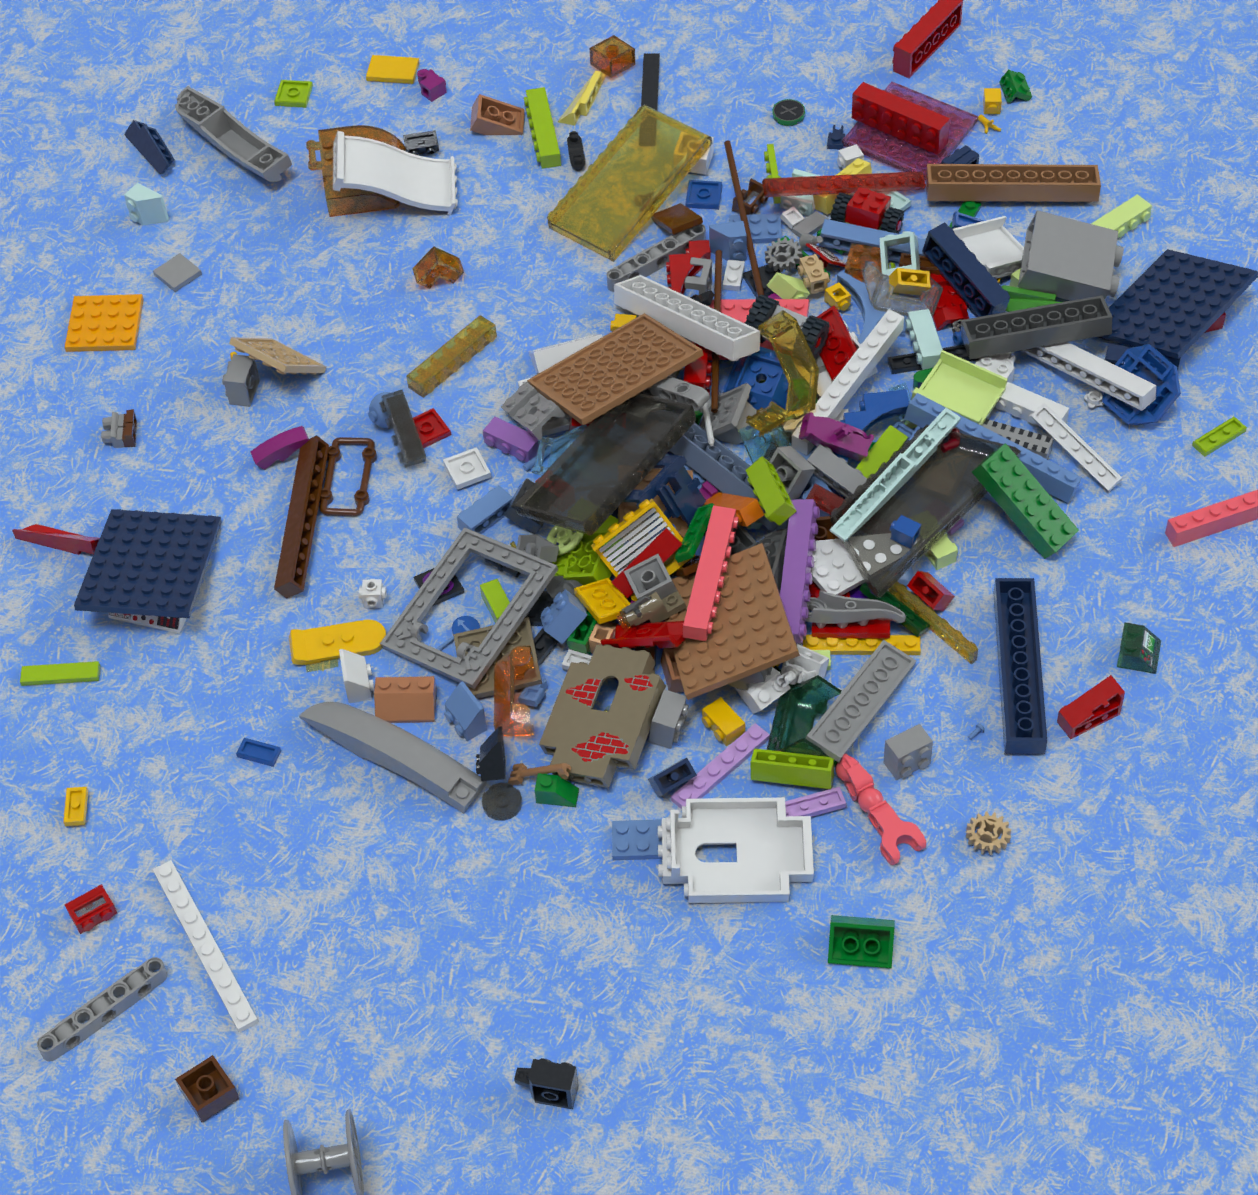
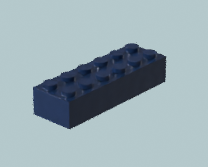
(972, 279)

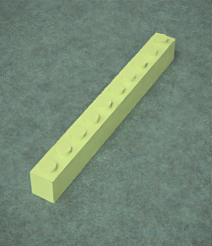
(1121, 219)

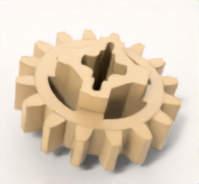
(988, 833)

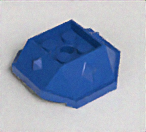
(757, 367)
(1153, 367)

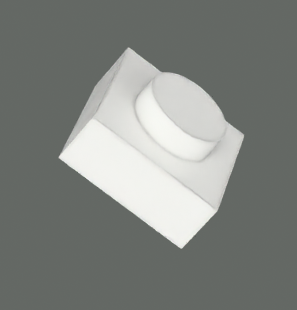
(792, 217)

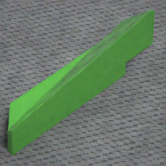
(1026, 298)

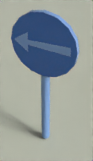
(461, 624)

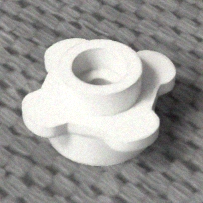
(1094, 399)

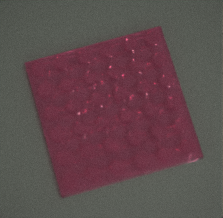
(905, 155)

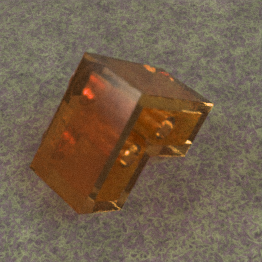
(437, 265)

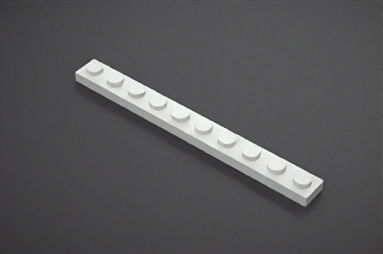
(205, 946)

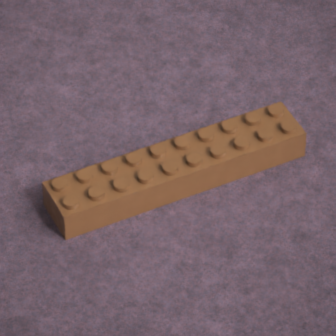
(1012, 182)

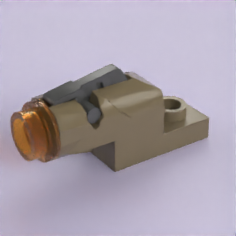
(650, 608)

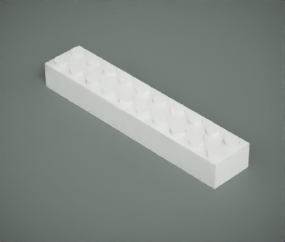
(688, 317)

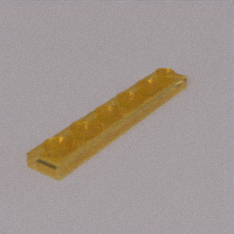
(939, 625)

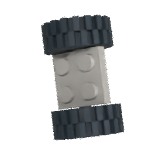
(813, 328)

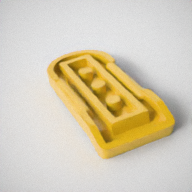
(324, 642)

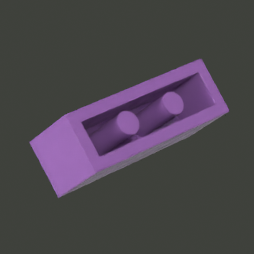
(510, 439)

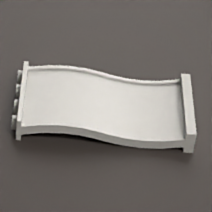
(394, 173)

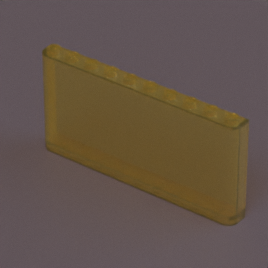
(628, 182)

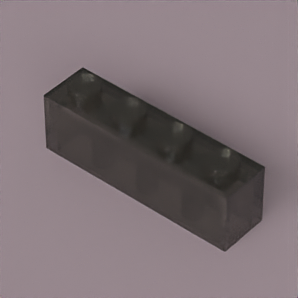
(403, 428)

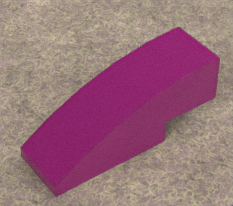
(279, 447)

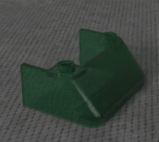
(796, 716)

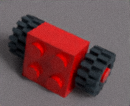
(867, 210)

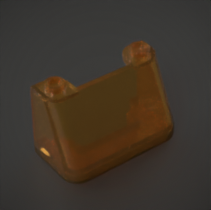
(512, 716)

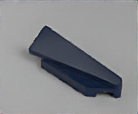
(150, 145)

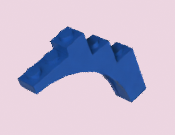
(875, 409)

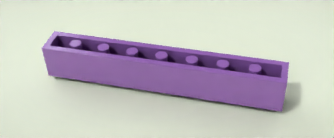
(798, 565)

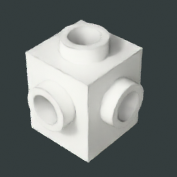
(372, 593)

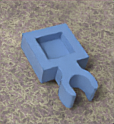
(533, 695)

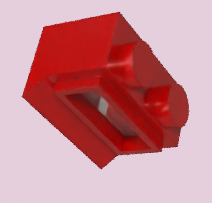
(91, 909)

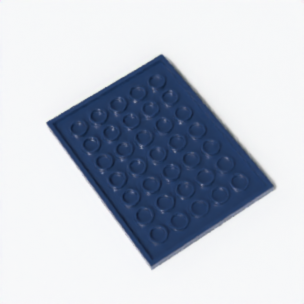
(1176, 302)
(148, 563)

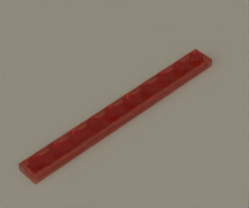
(843, 183)

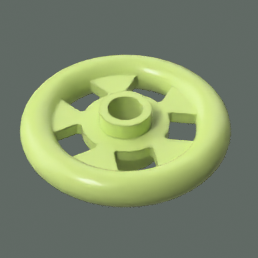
(565, 538)

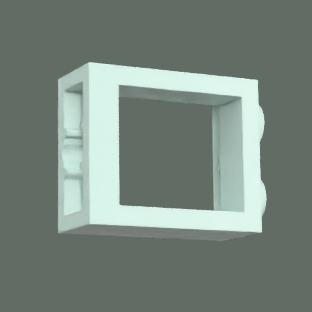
(891, 240)

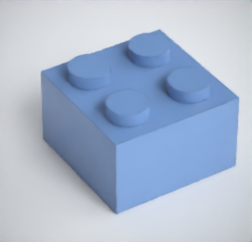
(563, 616)

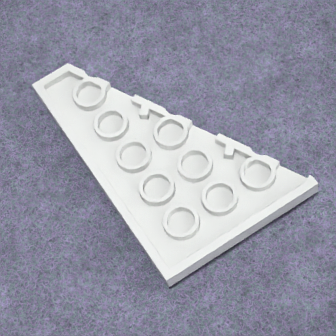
(835, 569)

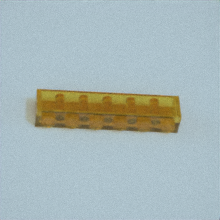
(451, 356)

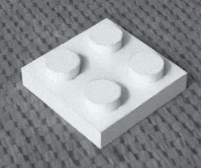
(467, 468)

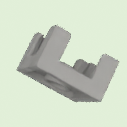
(701, 283)

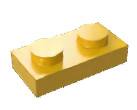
(75, 806)

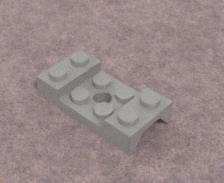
(531, 409)

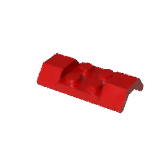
(950, 305)
(648, 635)

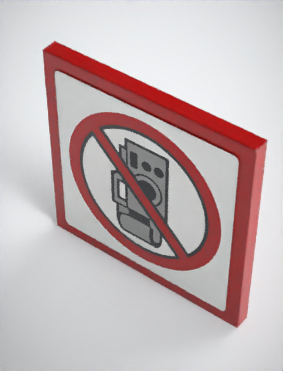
(826, 256)

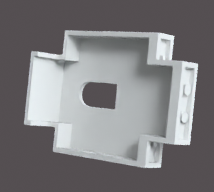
(768, 850)

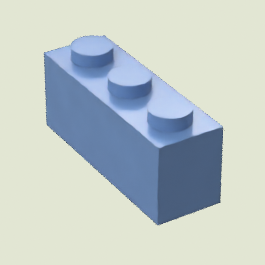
(485, 511)

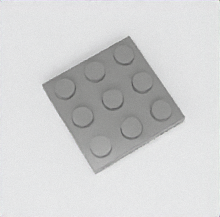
(730, 408)

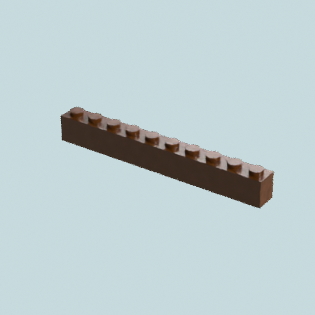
(301, 518)

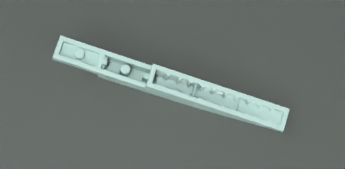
(895, 475)

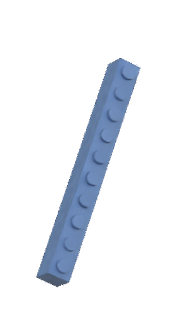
(1051, 476)

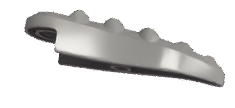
(844, 610)

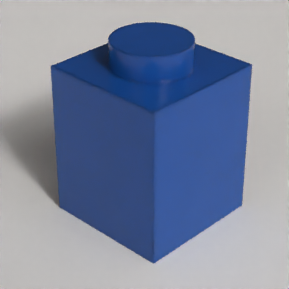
(905, 531)

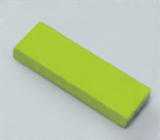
(1219, 436)

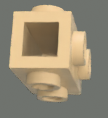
(813, 274)

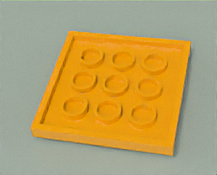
(104, 323)

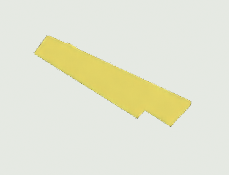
(584, 99)

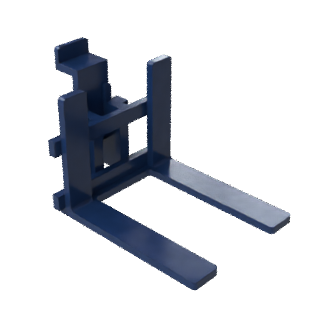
(686, 496)

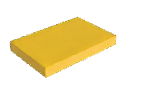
(392, 69)
(601, 600)

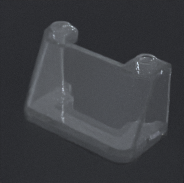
(883, 298)

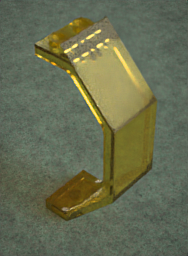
(799, 370)

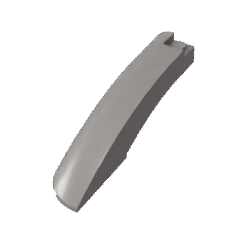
(231, 135)
(397, 751)

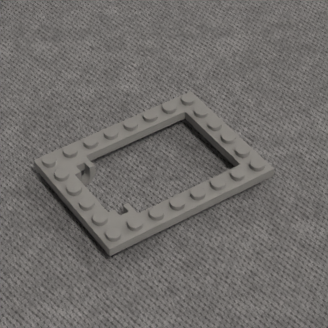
(470, 668)

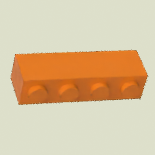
(746, 508)

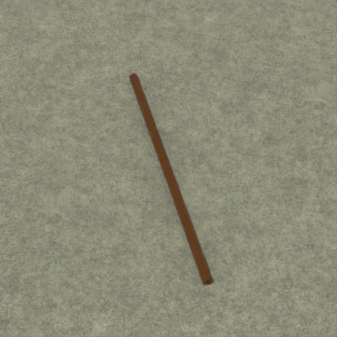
(743, 216)
(717, 306)

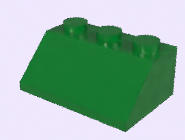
(861, 941)

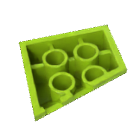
(584, 563)

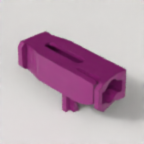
(836, 436)

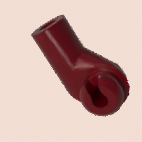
(951, 444)

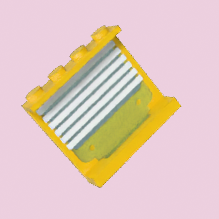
(632, 536)

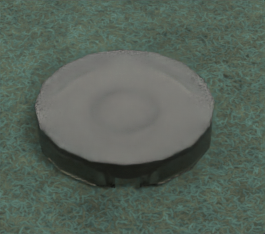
(502, 801)

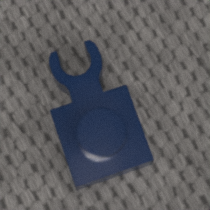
(835, 139)

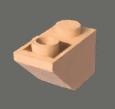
(601, 631)

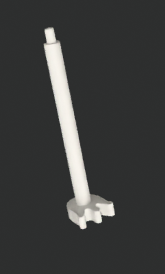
(705, 410)

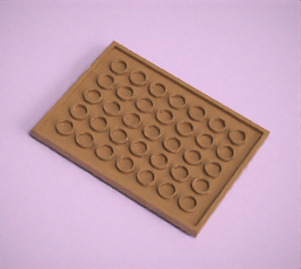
(615, 368)
(748, 627)

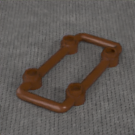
(361, 496)

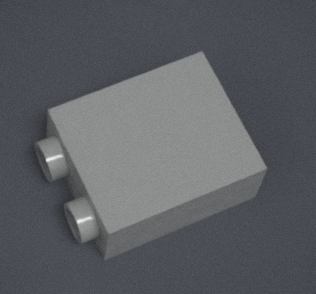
(1069, 258)

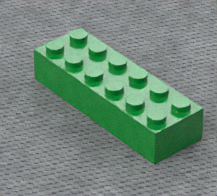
(1025, 501)

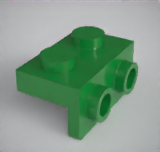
(1014, 86)

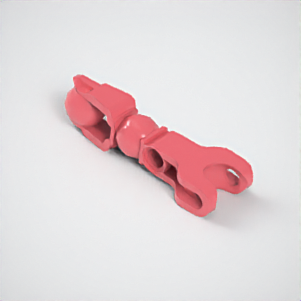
(882, 816)

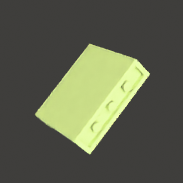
(963, 387)

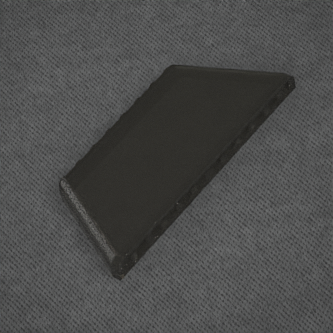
(933, 497)

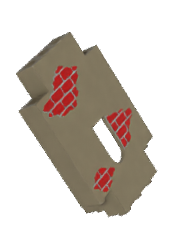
(596, 739)

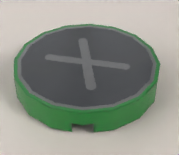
(788, 112)

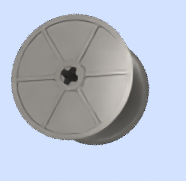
(323, 1158)

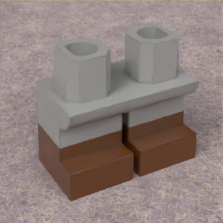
(122, 428)

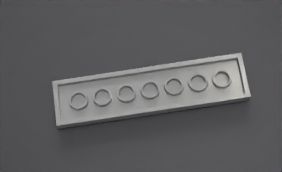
(861, 700)

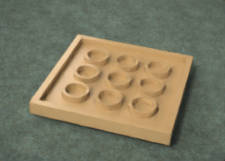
(277, 355)

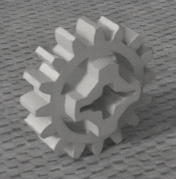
(783, 254)

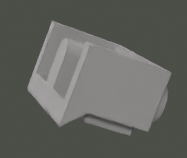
(538, 547)

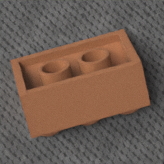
(405, 699)

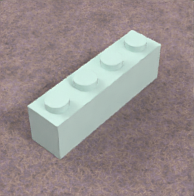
(924, 338)

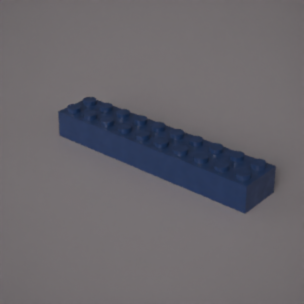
(1019, 666)

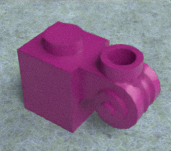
(431, 84)

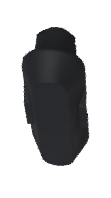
(576, 151)

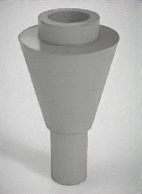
(808, 238)

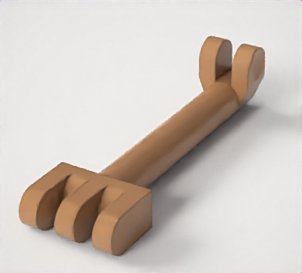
(521, 771)

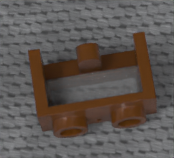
(752, 198)

